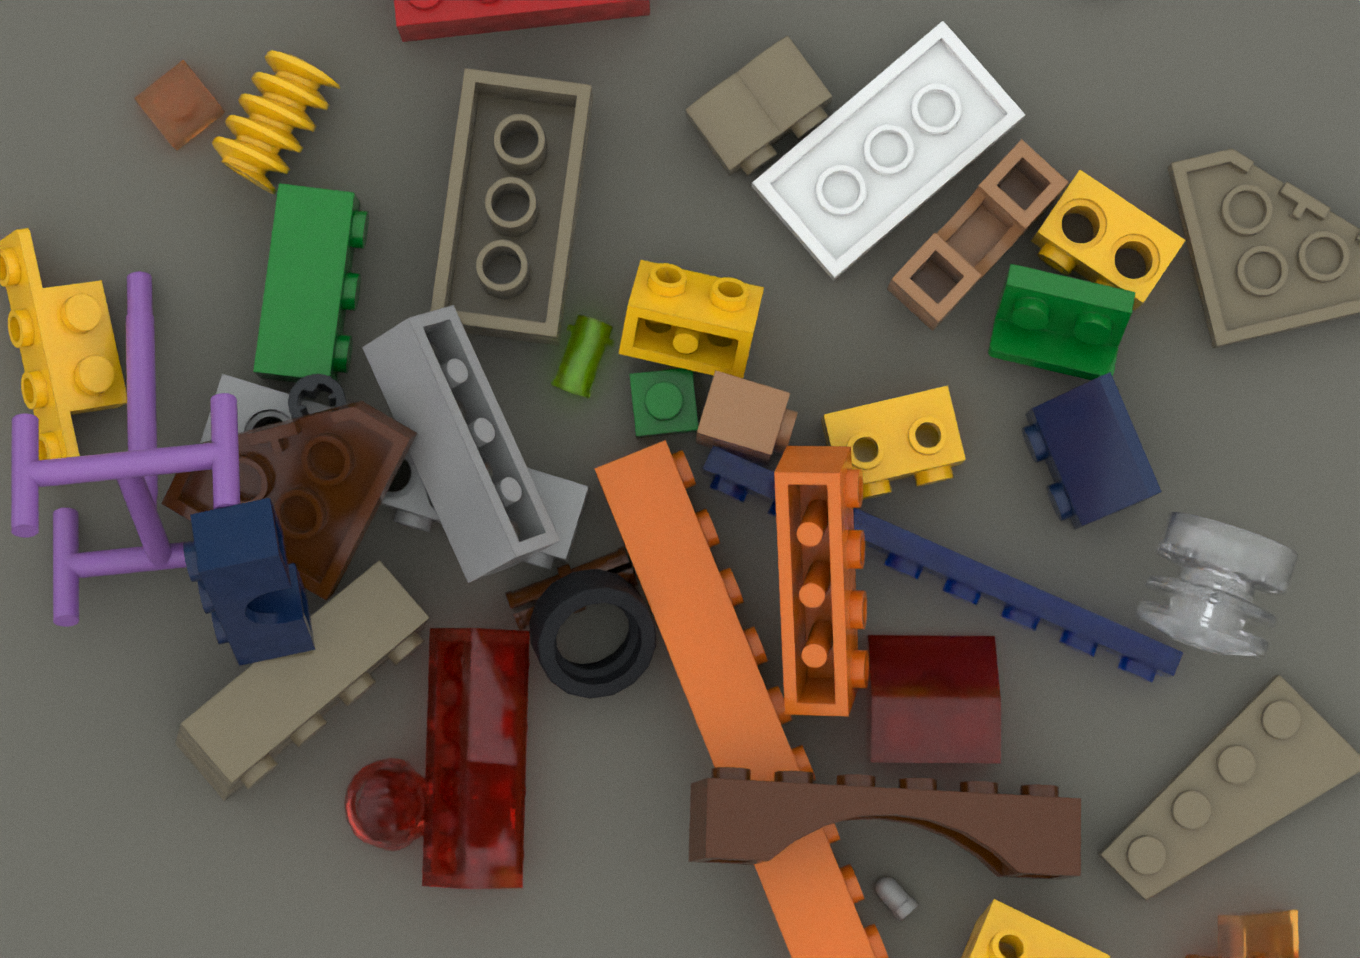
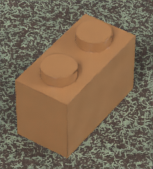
(745, 418)

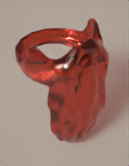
(388, 805)

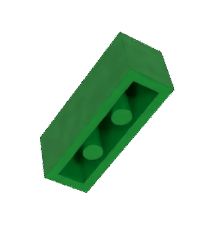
(310, 284)

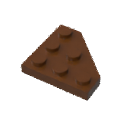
(323, 481)

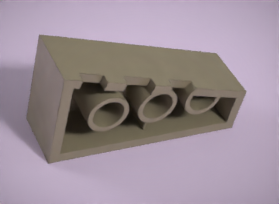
(284, 697)

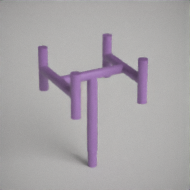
(133, 469)

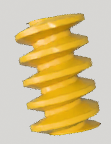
(273, 118)

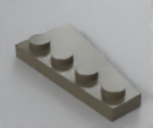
(1238, 784)

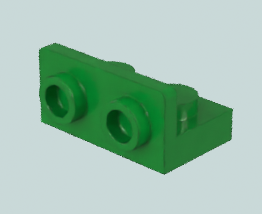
(1059, 323)

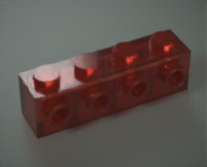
(482, 758)

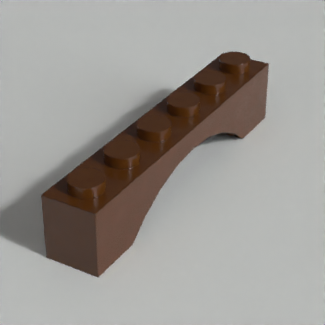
(1009, 833)

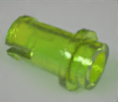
(583, 355)

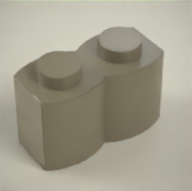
(760, 107)

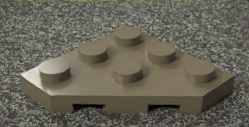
(1262, 249)

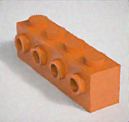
(819, 580)

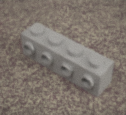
(461, 443)

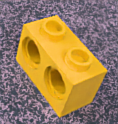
(1115, 227)

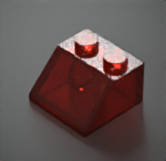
(933, 699)

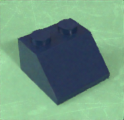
(1090, 452)

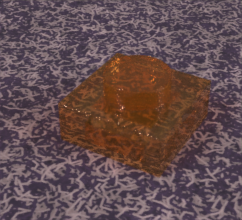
(179, 105)

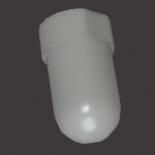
(895, 897)

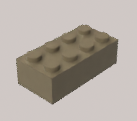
(513, 204)

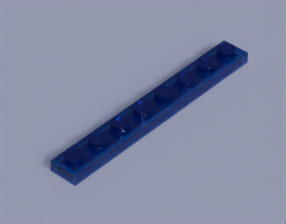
(968, 578)

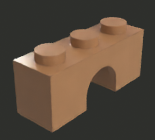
(977, 235)

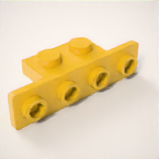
(62, 344)

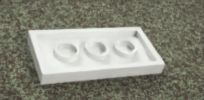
(888, 150)

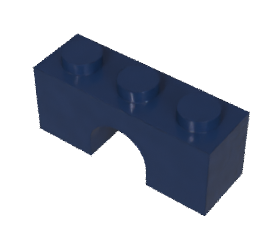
(248, 582)

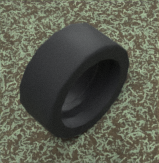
(612, 672)

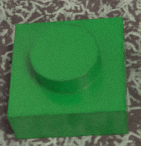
(664, 402)

